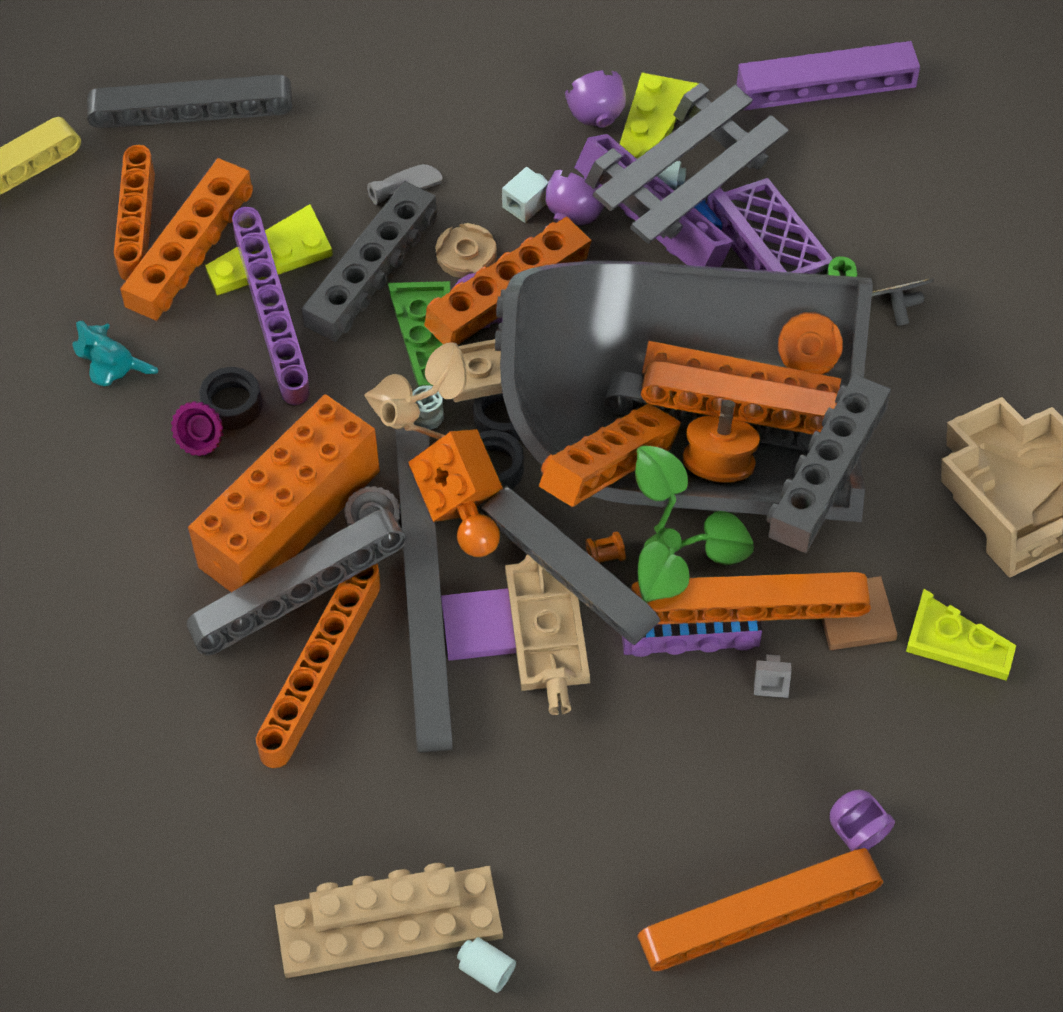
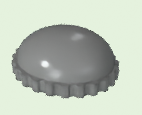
(368, 501)

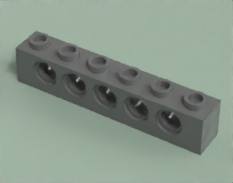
(370, 261)
(828, 464)

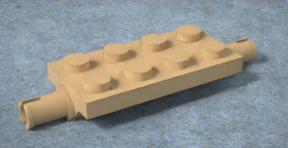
(546, 633)

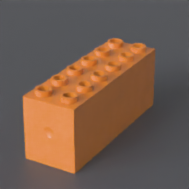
(286, 495)

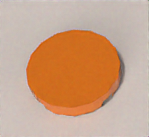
(810, 343)

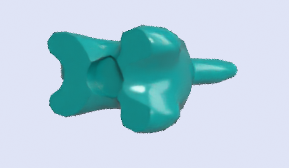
(108, 357)

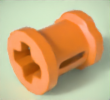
(606, 548)

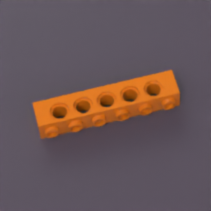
(186, 239)
(474, 303)
(740, 367)
(606, 454)

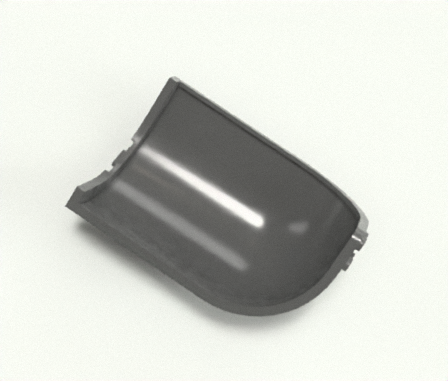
(589, 319)

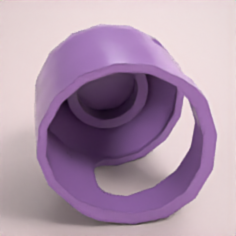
(860, 820)

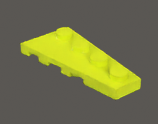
(292, 242)

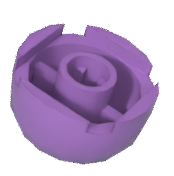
(597, 98)
(572, 199)

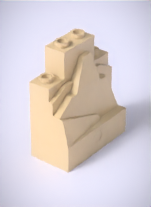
(1009, 481)

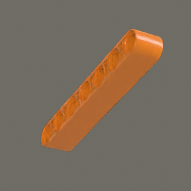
(754, 399)
(765, 598)
(314, 674)
(759, 909)

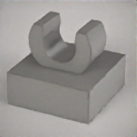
(772, 677)

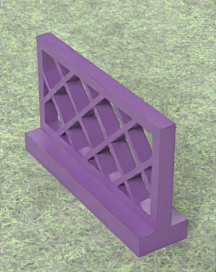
(749, 241)

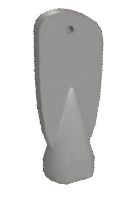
(422, 176)

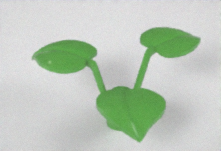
(659, 570)

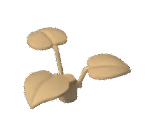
(394, 396)

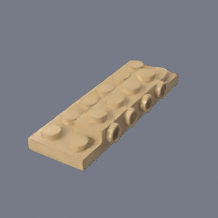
(387, 918)

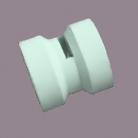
(430, 408)

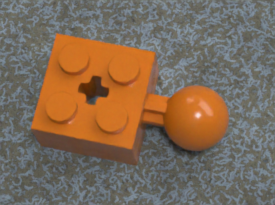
(456, 479)

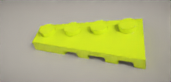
(652, 112)

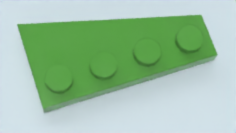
(410, 306)

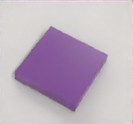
(478, 624)

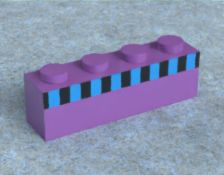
(696, 636)

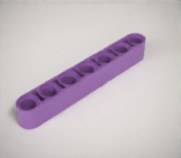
(274, 316)

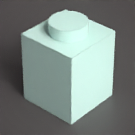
(525, 194)

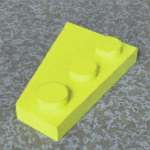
(954, 640)

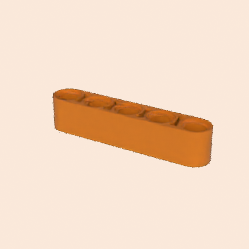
(134, 209)

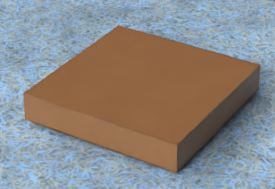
(867, 629)

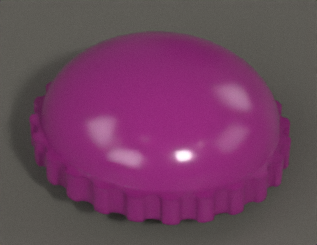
(197, 428)

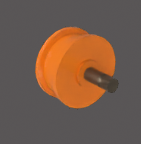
(721, 446)

